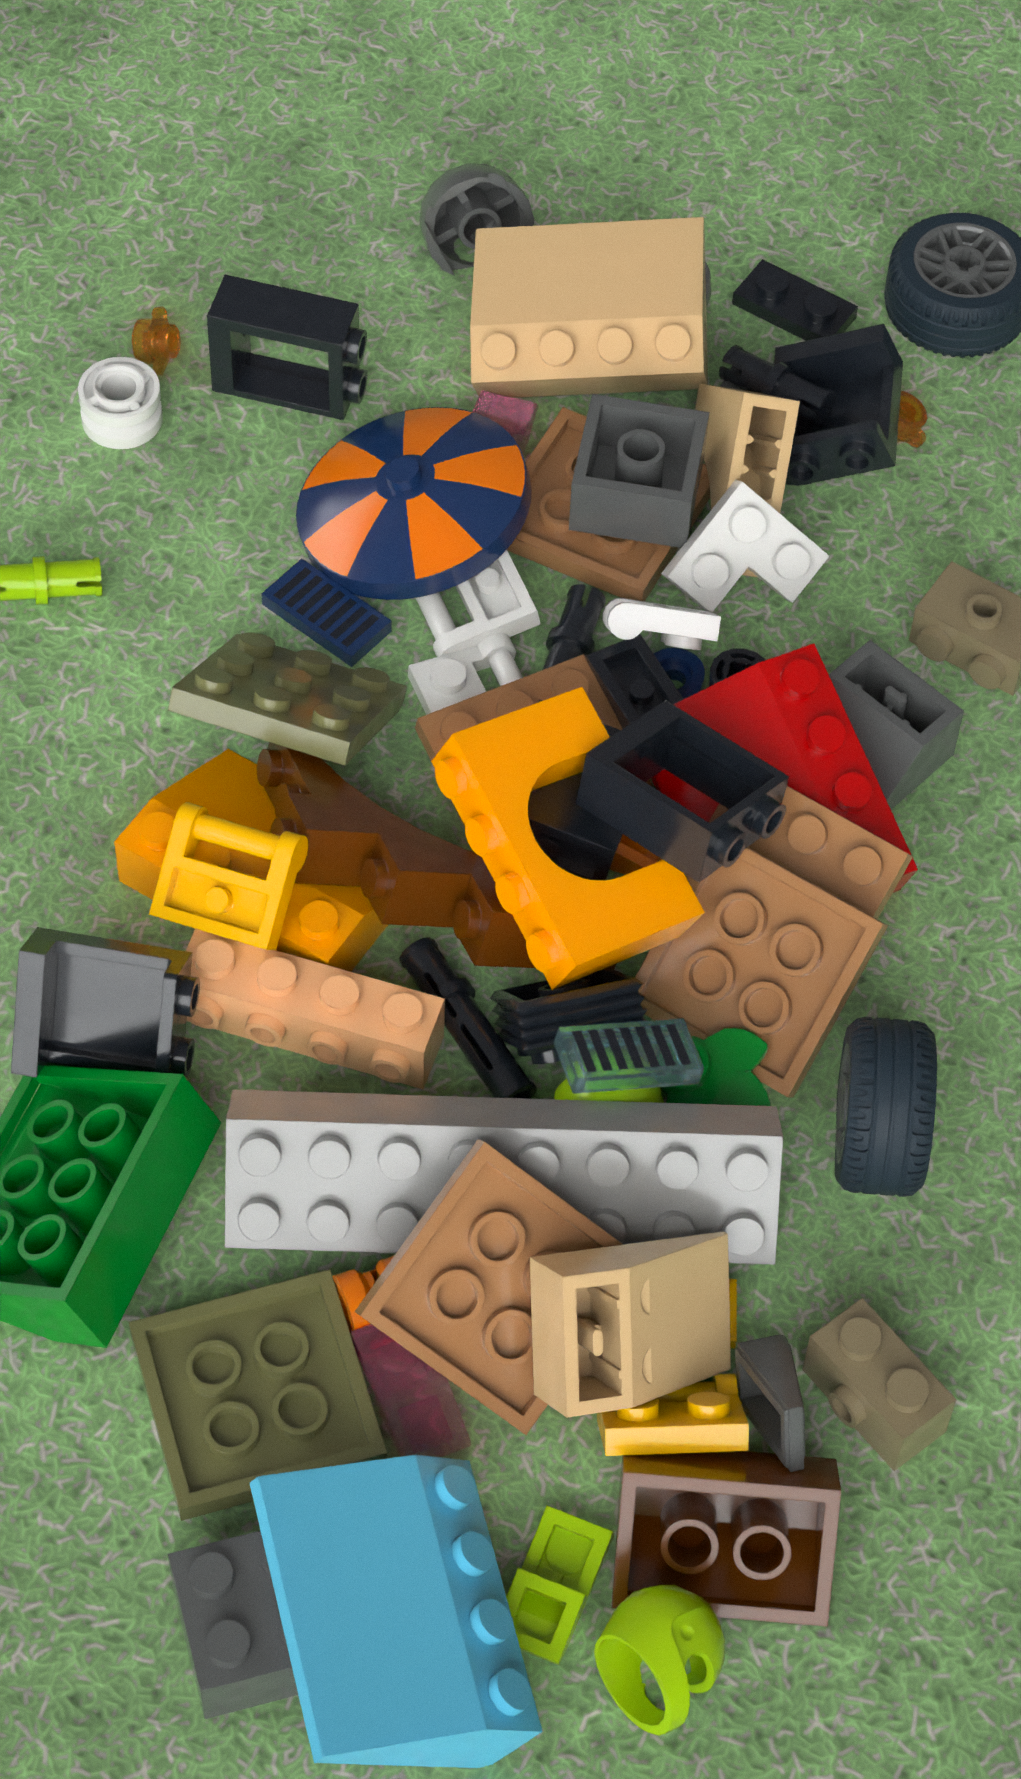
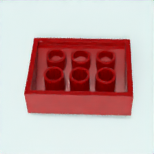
(795, 722)

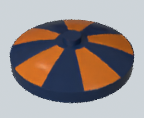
(414, 503)

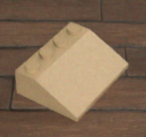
(589, 308)

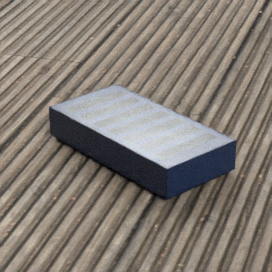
(326, 612)

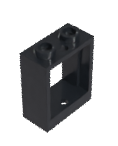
(289, 317)
(672, 740)

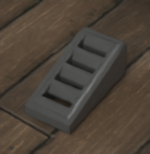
(772, 1396)

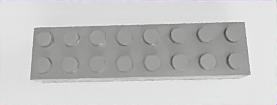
(369, 1166)

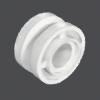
(120, 402)

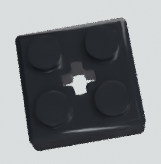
(534, 1011)

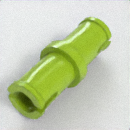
(50, 579)

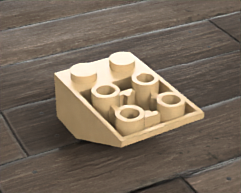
(629, 1322)

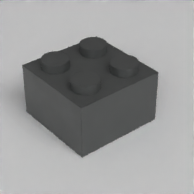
(638, 471)
(232, 1624)

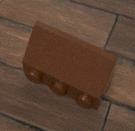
(730, 1532)

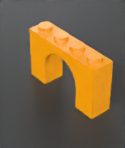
(567, 920)

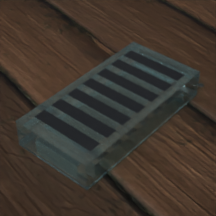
(628, 1055)

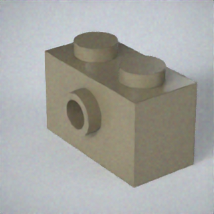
(971, 627)
(878, 1384)

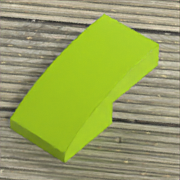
(556, 1582)

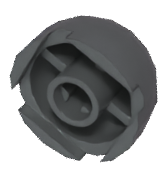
(465, 201)

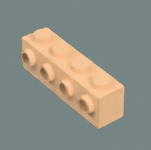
(316, 1009)

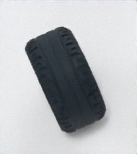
(956, 284)
(885, 1106)

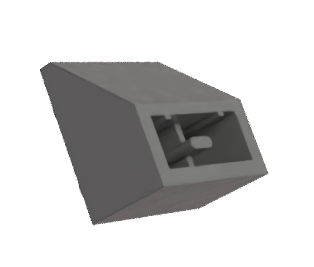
(897, 718)

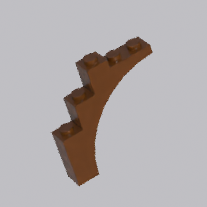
(399, 867)

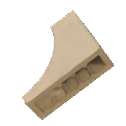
(747, 441)

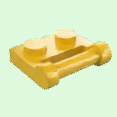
(224, 898)
(689, 1420)

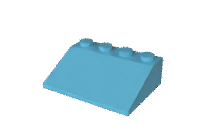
(395, 1614)

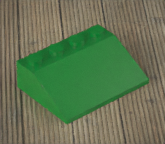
(91, 1192)

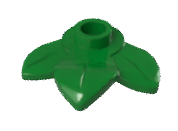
(727, 1072)

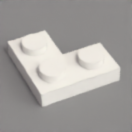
(741, 535)

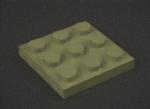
(289, 697)
(254, 1390)

